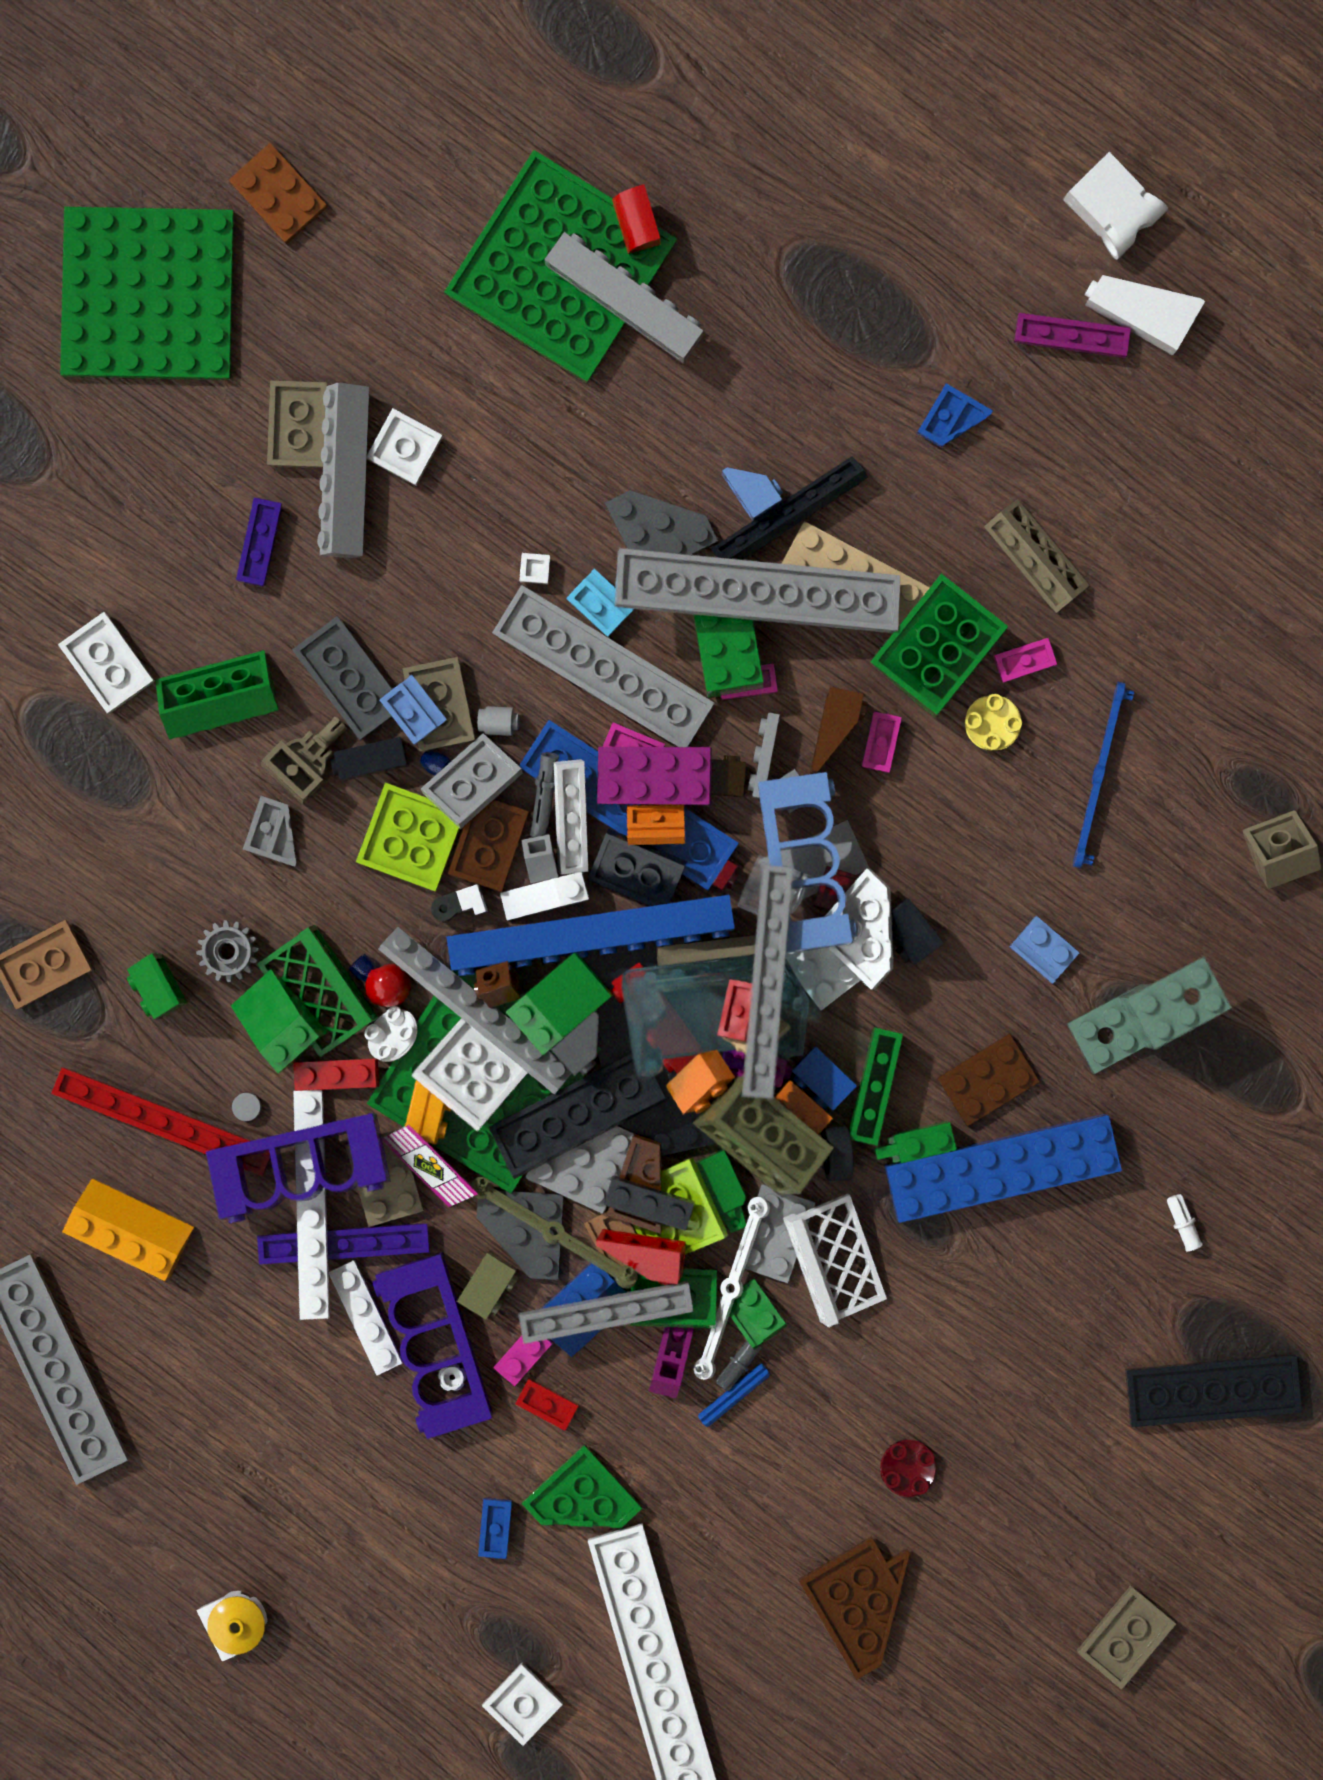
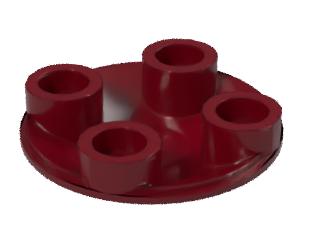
(908, 1468)

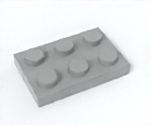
(471, 781)
(772, 1248)

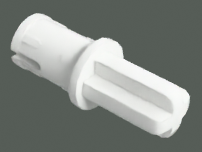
(1184, 1222)

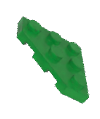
(582, 1495)

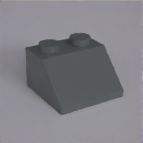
(580, 1046)

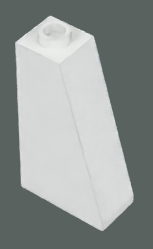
(1150, 312)

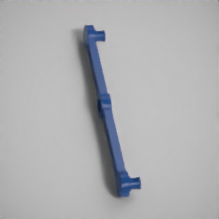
(1080, 855)

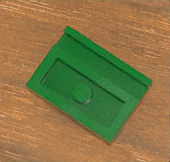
(756, 1315)

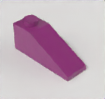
(671, 1361)

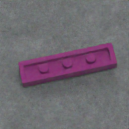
(1072, 335)

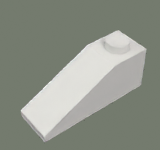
(544, 896)

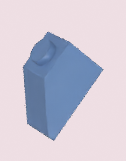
(753, 491)

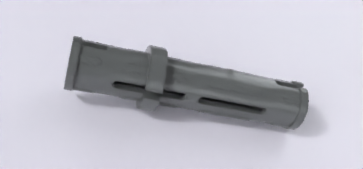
(544, 795)

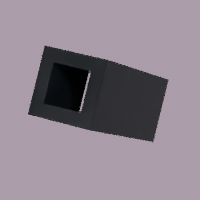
(369, 759)

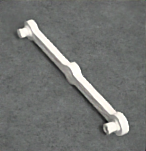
(758, 1209)

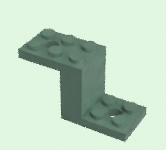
(1149, 1015)

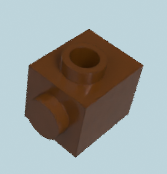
(497, 984)

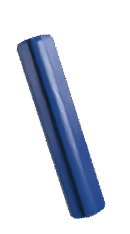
(734, 1395)

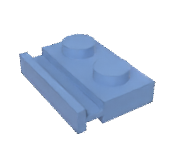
(413, 710)
(1044, 949)

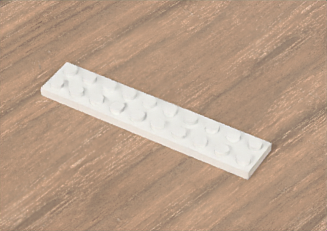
(651, 1655)

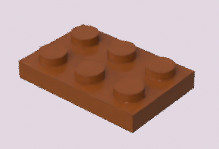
(278, 193)

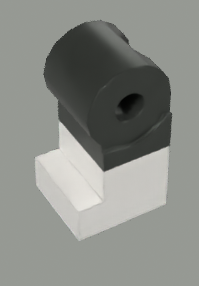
(449, 905)

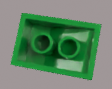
(559, 1003)
(277, 1021)

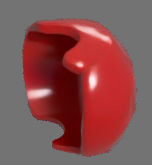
(388, 985)

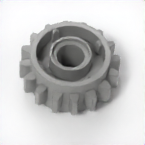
(243, 951)

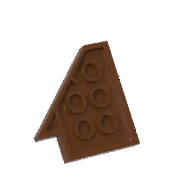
(858, 1601)

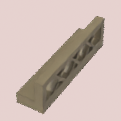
(1033, 558)

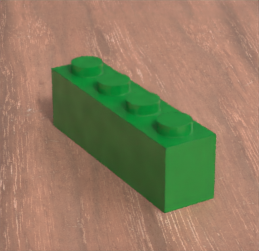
(875, 1086)

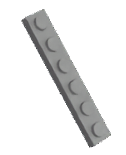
(605, 1312)

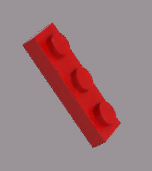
(336, 1074)

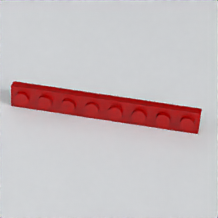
(151, 1116)

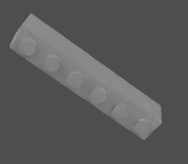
(624, 297)
(343, 470)

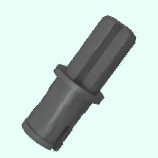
(737, 1366)

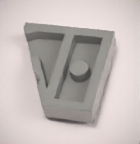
(271, 832)

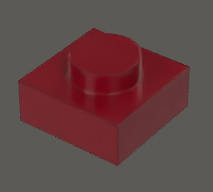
(726, 876)

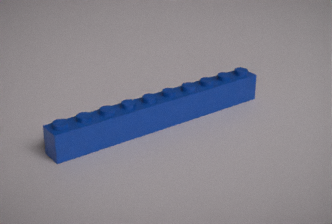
(591, 933)

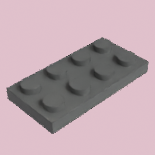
(346, 676)

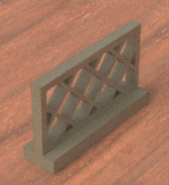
(706, 950)

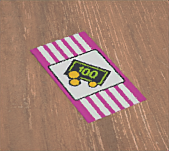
(429, 1166)

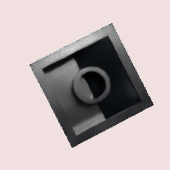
(912, 933)

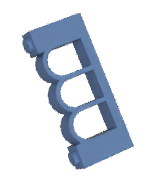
(794, 793)

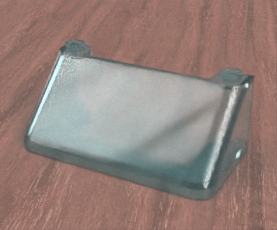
(680, 1008)

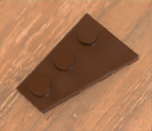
(642, 1167)

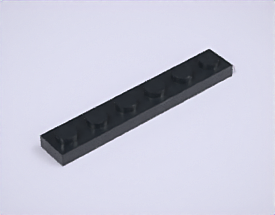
(791, 511)

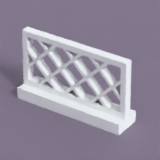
(811, 1263)

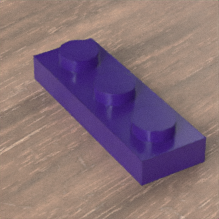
(259, 542)

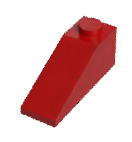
(649, 1255)

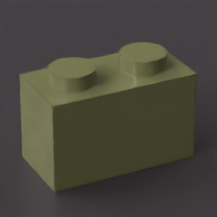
(487, 1285)

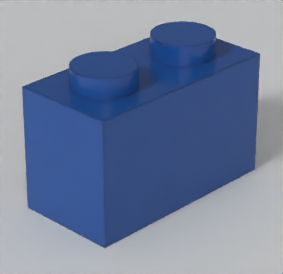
(823, 1079)

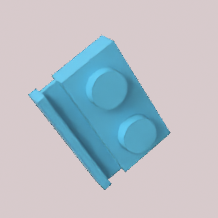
(596, 601)

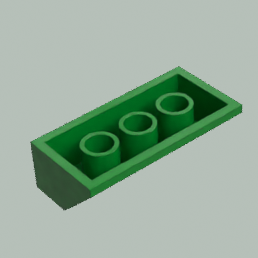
(216, 695)

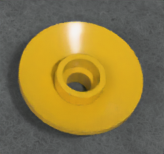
(240, 1611)

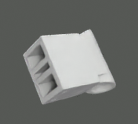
(1114, 204)

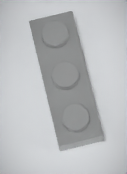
(764, 753)

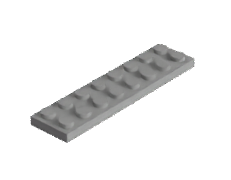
(603, 668)
(57, 1372)

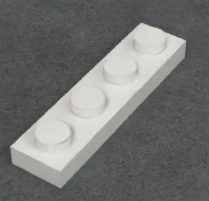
(571, 816)
(365, 1317)

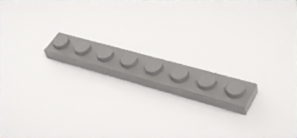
(767, 982)
(465, 1003)

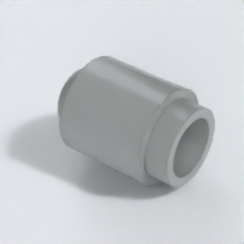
(498, 720)

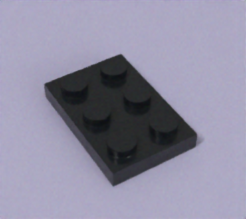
(636, 870)

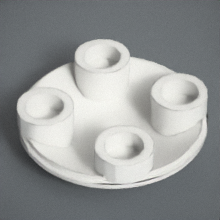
(391, 1034)

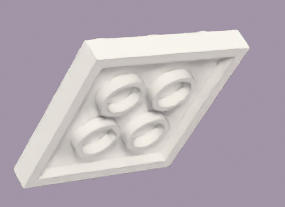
(469, 1074)

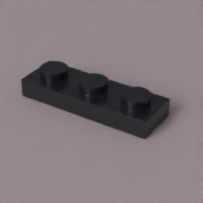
(649, 1203)

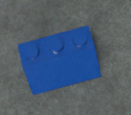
(587, 1285)

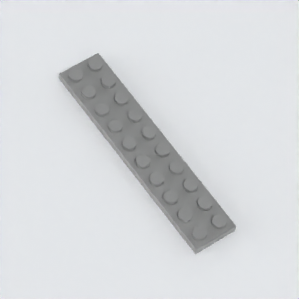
(757, 590)

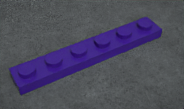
(350, 1243)

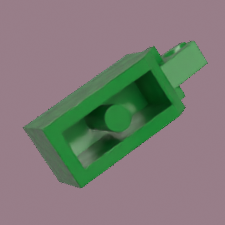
(918, 1143)
(723, 1188)

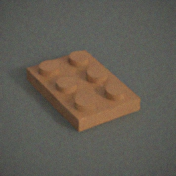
(42, 964)

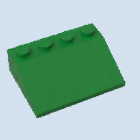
(939, 645)

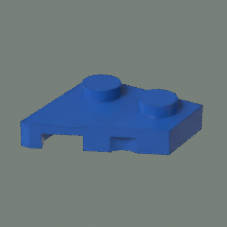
(952, 416)

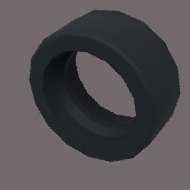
(839, 1162)

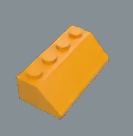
(128, 1229)

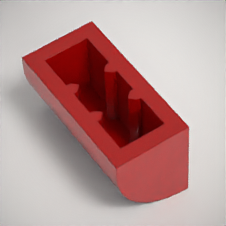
(636, 219)

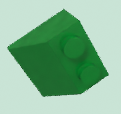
(156, 986)

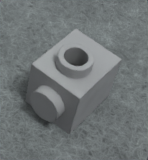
(542, 864)

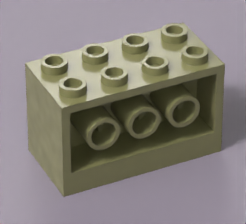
(764, 1138)

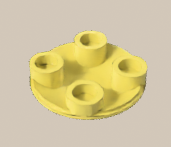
(993, 722)

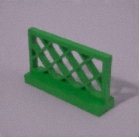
(337, 976)

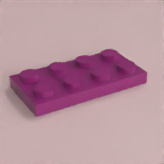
(654, 775)

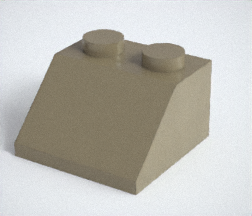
(1282, 849)

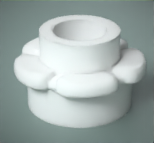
(448, 1384)

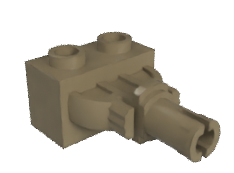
(300, 764)

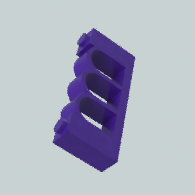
(230, 1180)
(459, 1411)

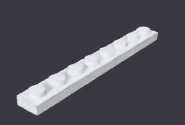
(311, 1214)

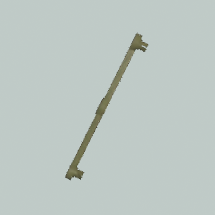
(625, 1276)

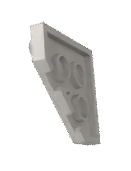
(587, 1169)

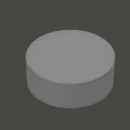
(246, 1106)

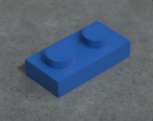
(495, 1528)

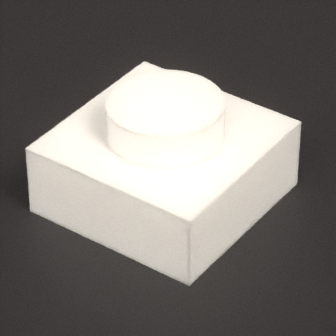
(534, 568)

